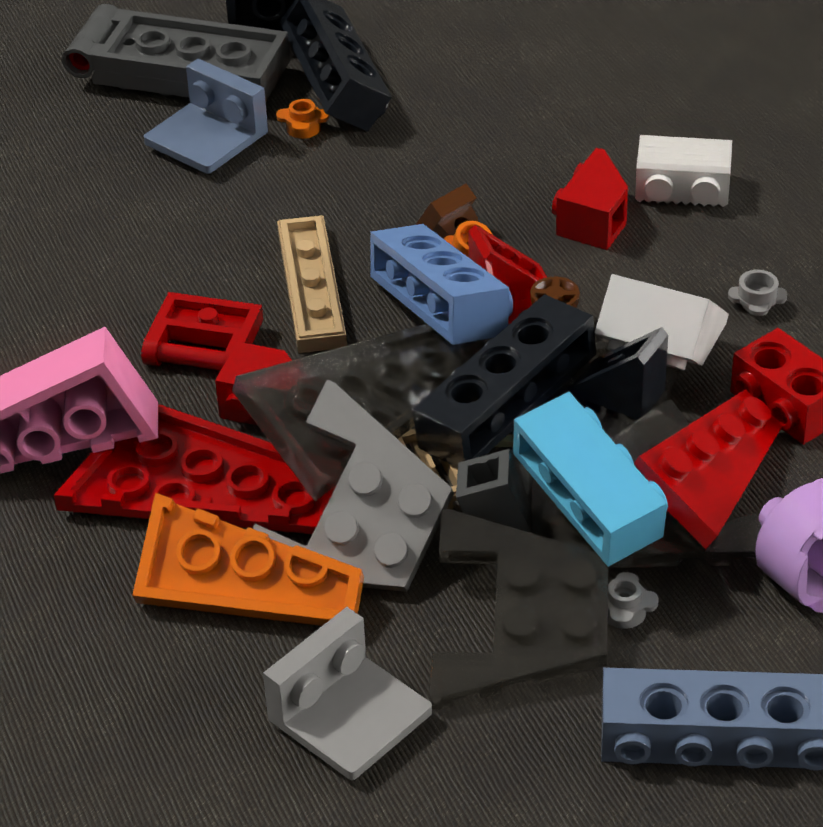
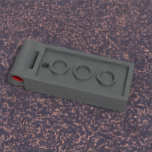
(153, 50)

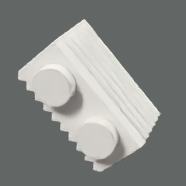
(683, 170)

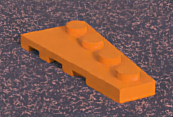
(220, 568)

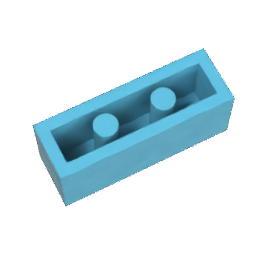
(590, 478)

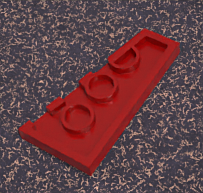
(711, 463)

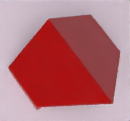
(506, 265)

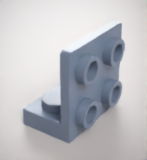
(217, 124)

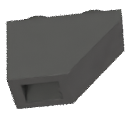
(496, 489)

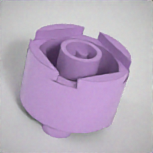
(792, 543)

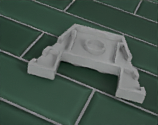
(382, 503)

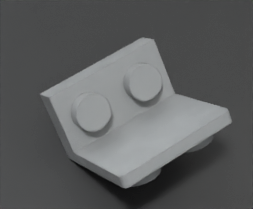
(340, 699)

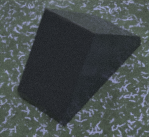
(628, 376)

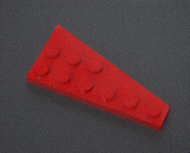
(198, 468)

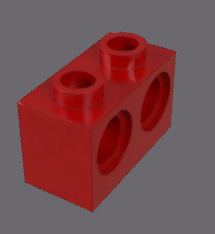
(785, 379)

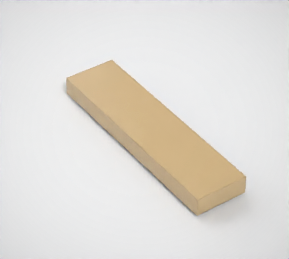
(311, 284)

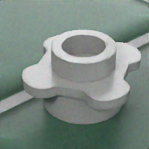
(757, 292)
(629, 601)

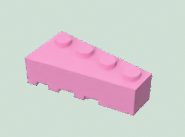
(73, 402)

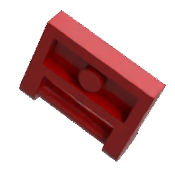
(199, 322)

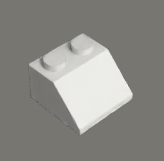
(639, 308)

